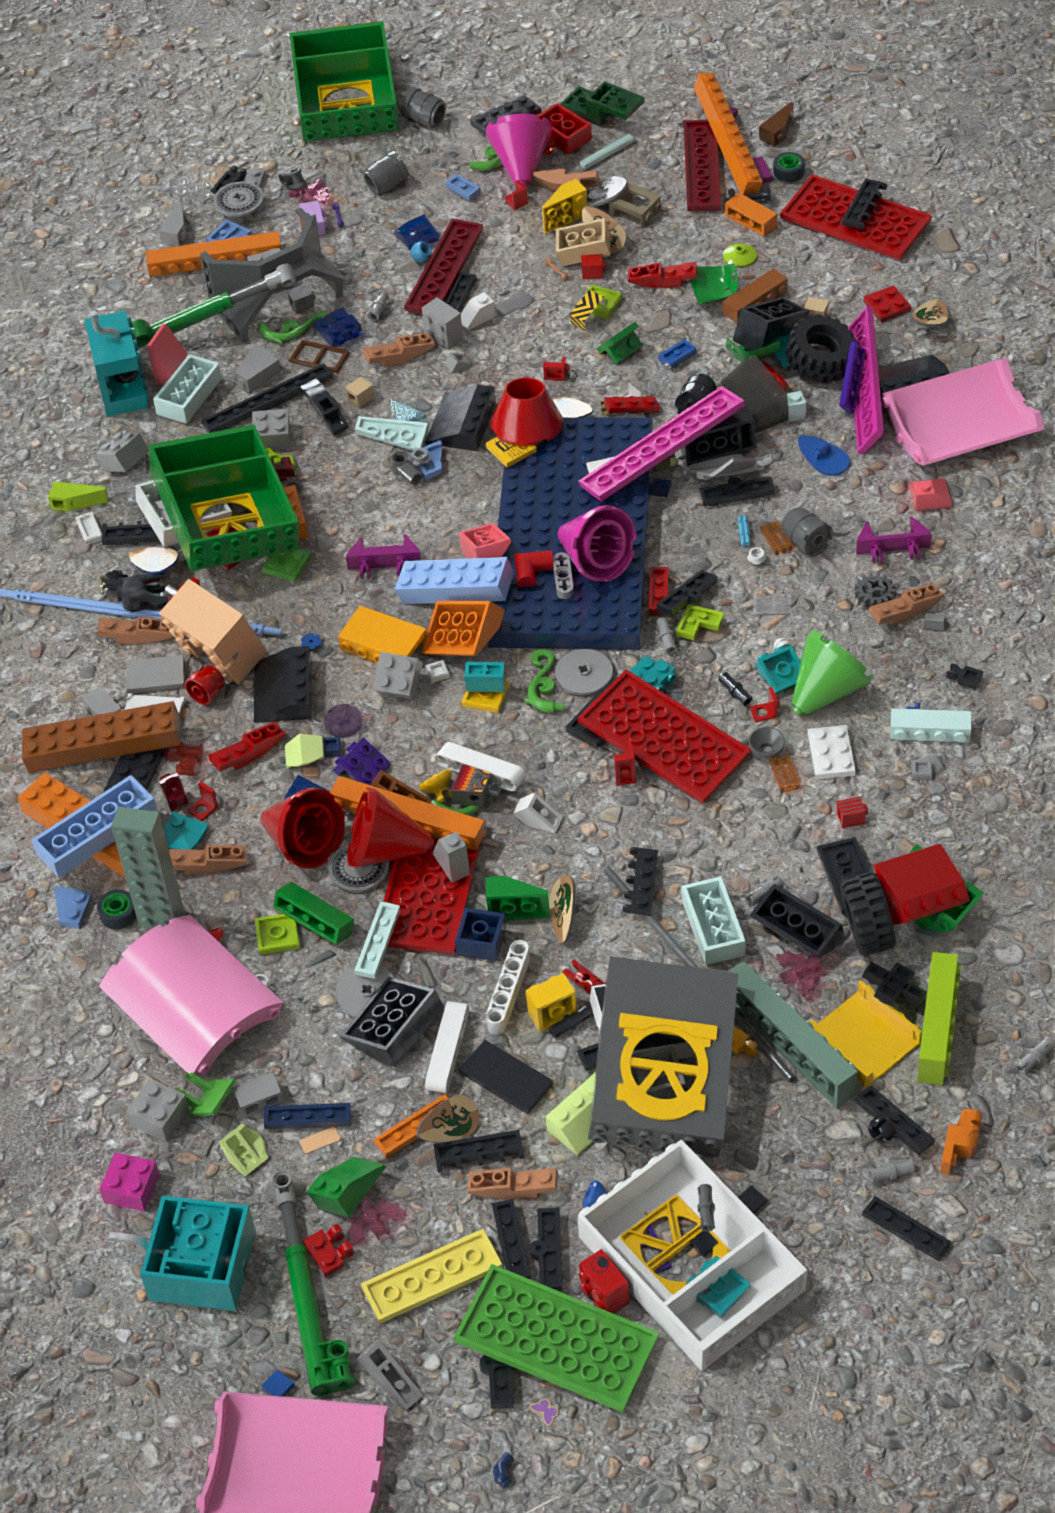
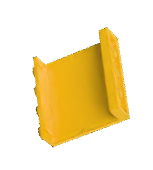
(869, 1034)

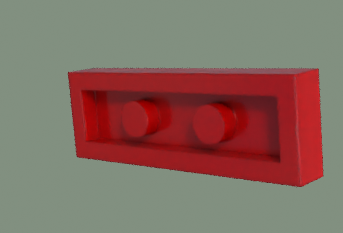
(631, 404)
(657, 587)

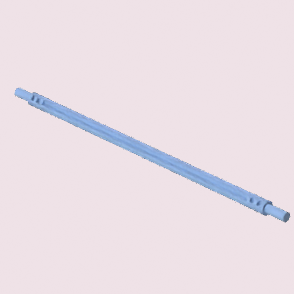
(105, 607)

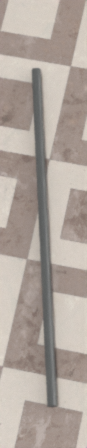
(690, 963)

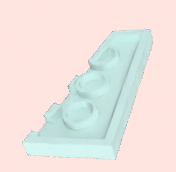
(395, 432)

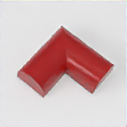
(528, 563)

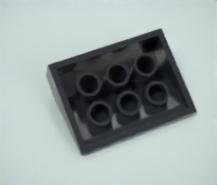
(910, 372)
(463, 417)
(283, 686)
(393, 1020)

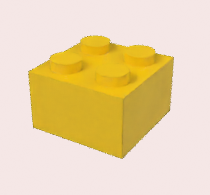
(550, 1001)

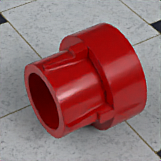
(205, 684)

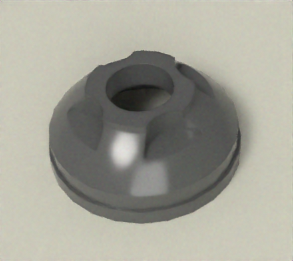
(766, 737)

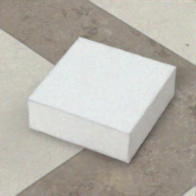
(437, 671)

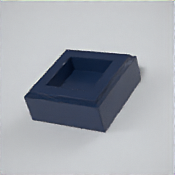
(660, 487)
(332, 746)

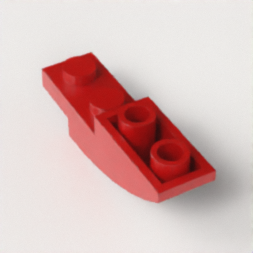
(662, 277)
(252, 746)

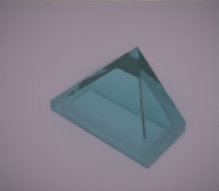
(405, 412)

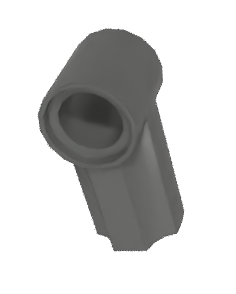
(405, 468)

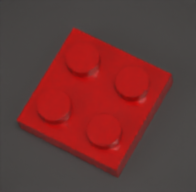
(887, 303)

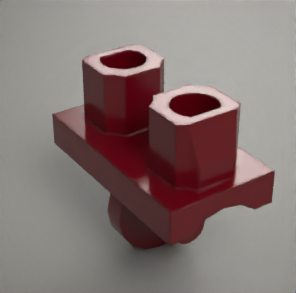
(285, 469)
(173, 791)

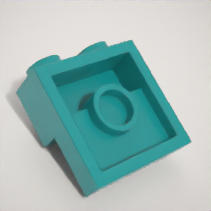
(779, 668)
(656, 673)
(724, 1292)

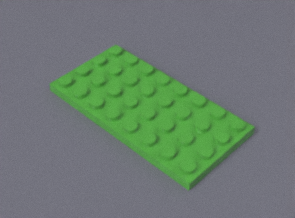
(556, 1337)

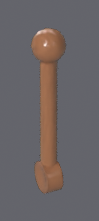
(548, 262)

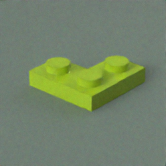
(697, 617)

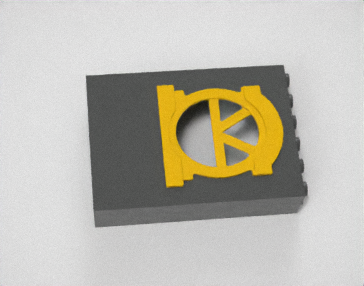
(672, 1004)

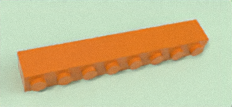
(188, 257)
(433, 818)

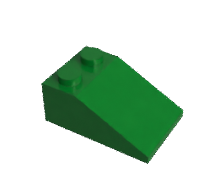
(516, 899)
(345, 1185)

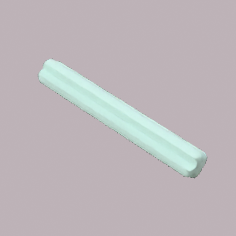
(607, 151)

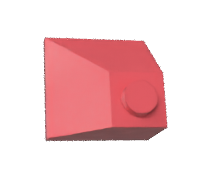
(930, 494)

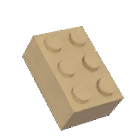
(582, 239)

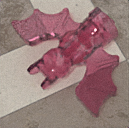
(317, 189)
(803, 969)
(370, 1215)

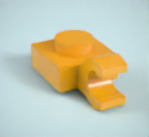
(742, 1042)

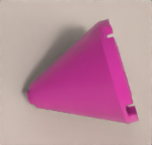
(519, 144)
(599, 542)

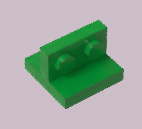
(622, 344)

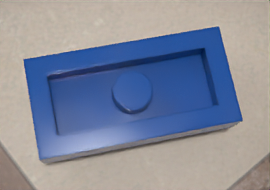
(677, 353)

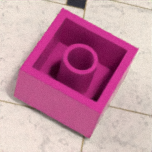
(129, 1181)

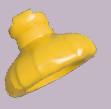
(438, 784)

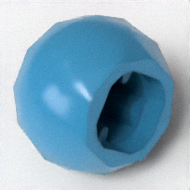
(421, 252)

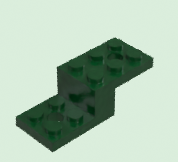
(603, 102)

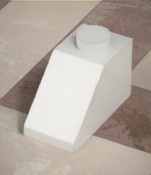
(477, 311)
(537, 813)

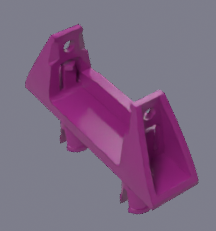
(918, 538)
(381, 556)

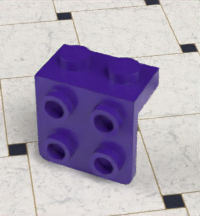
(362, 762)

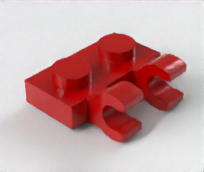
(324, 1253)

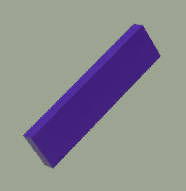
(852, 377)

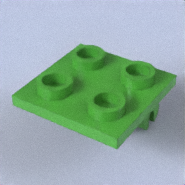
(212, 1097)

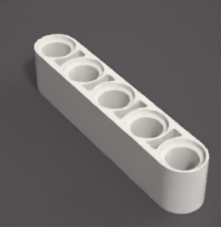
(503, 773)
(507, 987)
(447, 1047)

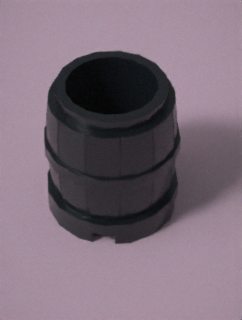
(694, 390)

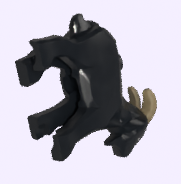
(134, 591)

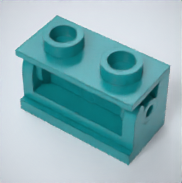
(485, 676)

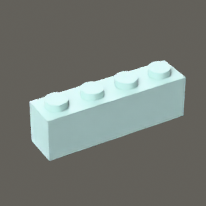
(930, 725)

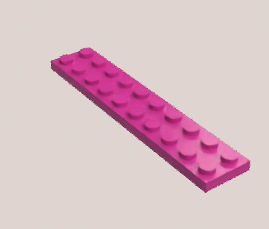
(868, 404)
(661, 443)

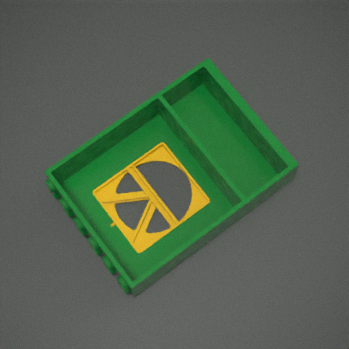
(337, 60)
(218, 470)

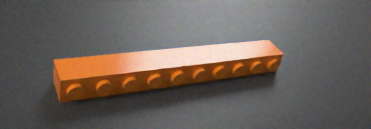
(727, 134)

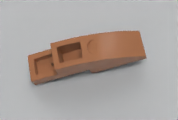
(555, 178)
(403, 350)
(907, 606)
(134, 632)
(211, 860)
(512, 1185)

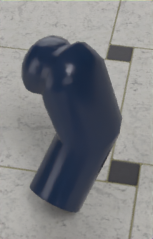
(500, 1470)

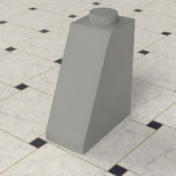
(257, 368)
(452, 856)

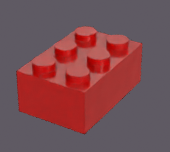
(567, 128)

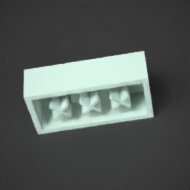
(187, 388)
(713, 920)

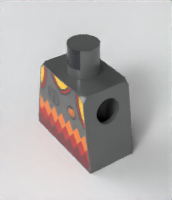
(473, 786)

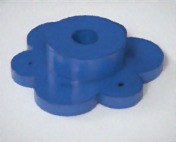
(311, 640)

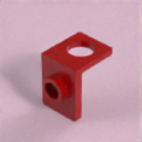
(771, 707)
(208, 799)

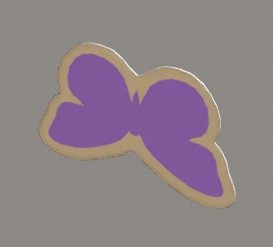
(544, 1407)

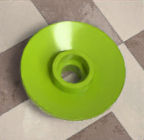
(740, 255)

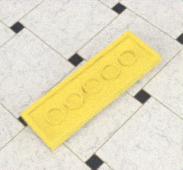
(430, 1276)

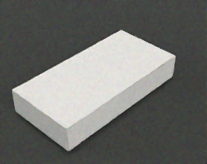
(89, 528)

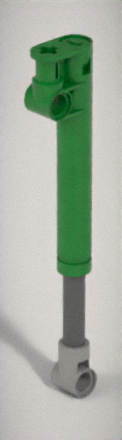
(144, 331)
(322, 1365)

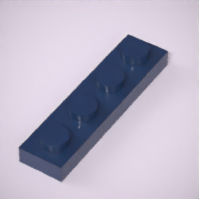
(307, 1116)

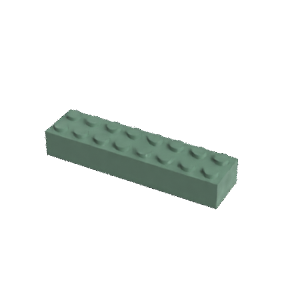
(147, 866)
(794, 1037)

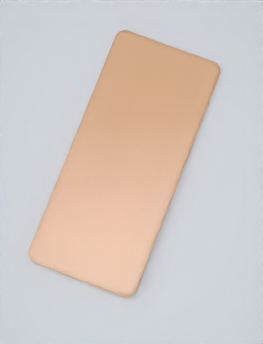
(319, 1140)

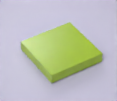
(612, 300)
(276, 934)

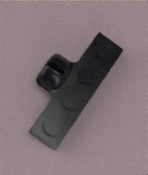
(892, 1122)

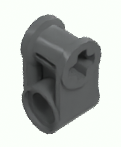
(292, 178)

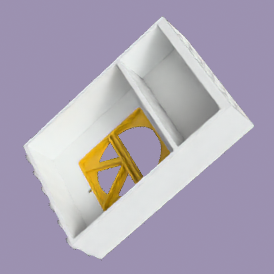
(670, 1190)

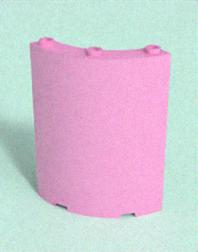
(960, 412)
(188, 992)
(294, 1456)

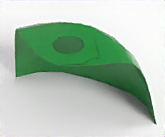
(713, 283)
(739, 353)

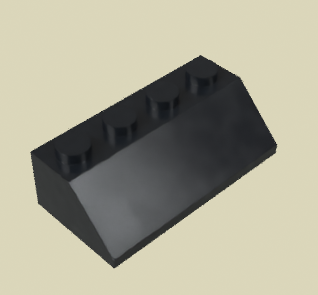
(798, 921)

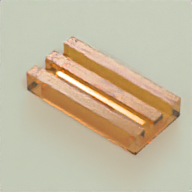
(781, 548)
(780, 761)

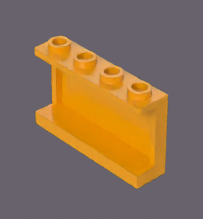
(375, 632)

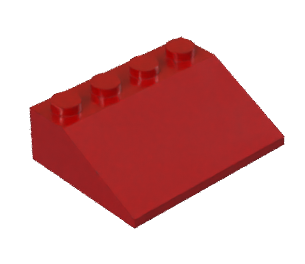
(920, 884)

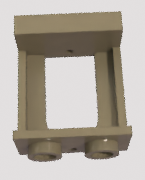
(644, 213)

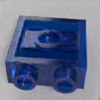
(338, 327)

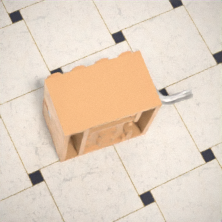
(212, 627)

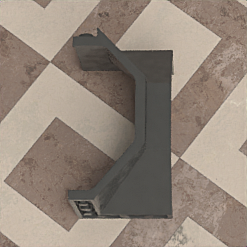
(233, 275)

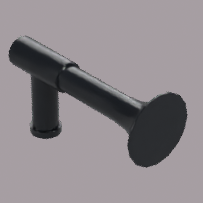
(762, 195)

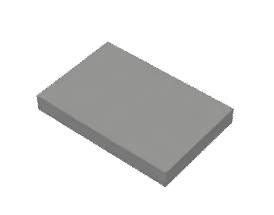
(155, 674)

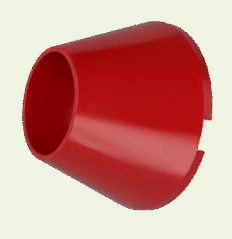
(526, 413)

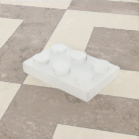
(831, 752)

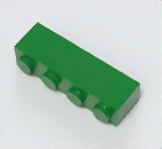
(313, 913)

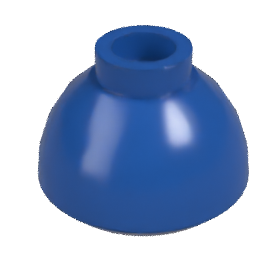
(592, 1193)

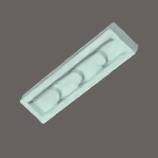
(377, 940)

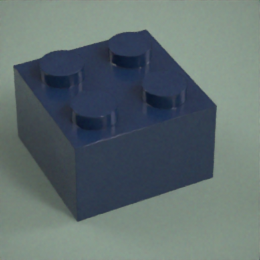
(480, 934)

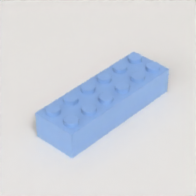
(454, 580)
(89, 827)

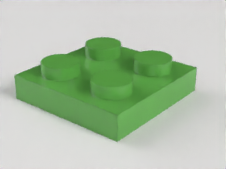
(287, 564)

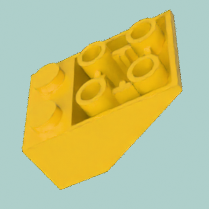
(564, 206)

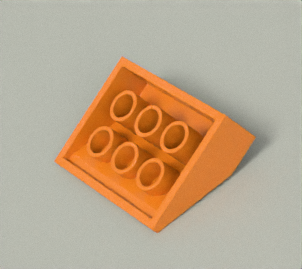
(461, 627)

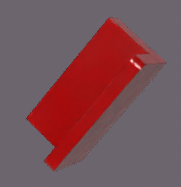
(625, 767)

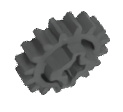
(875, 589)

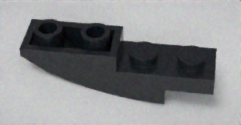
(325, 406)

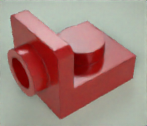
(556, 371)

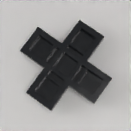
(894, 984)

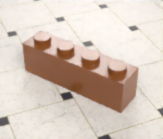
(763, 289)

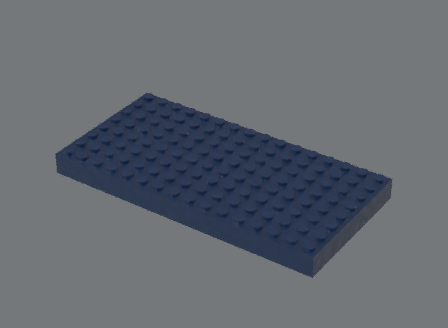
(540, 498)

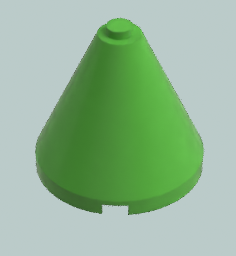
(825, 675)

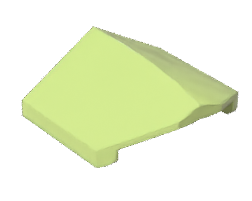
(304, 750)
(244, 1149)

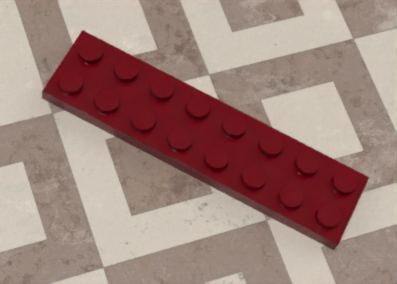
(701, 166)
(444, 264)

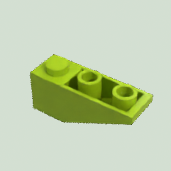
(73, 496)

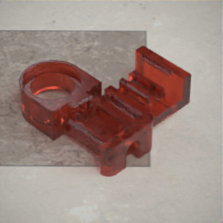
(186, 756)

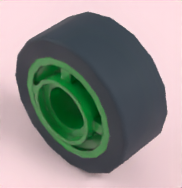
(789, 166)
(116, 909)

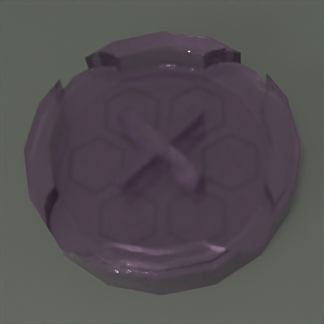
(343, 721)

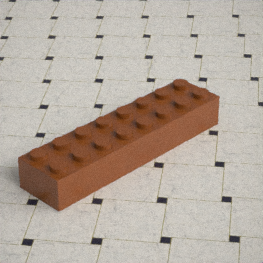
(101, 736)

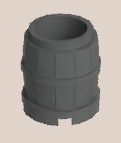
(423, 107)
(385, 174)
(806, 531)

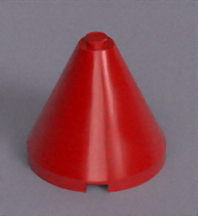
(306, 827)
(384, 832)

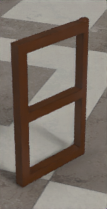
(323, 348)

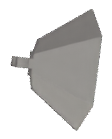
(725, 466)

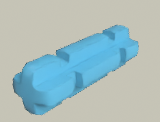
(744, 530)

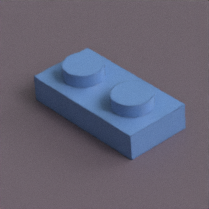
(463, 187)

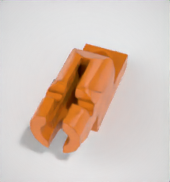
(961, 1138)

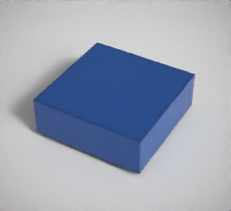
(277, 1384)

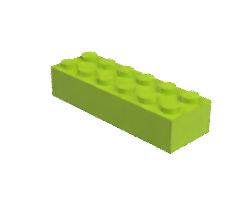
(939, 1018)

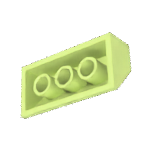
(571, 1118)

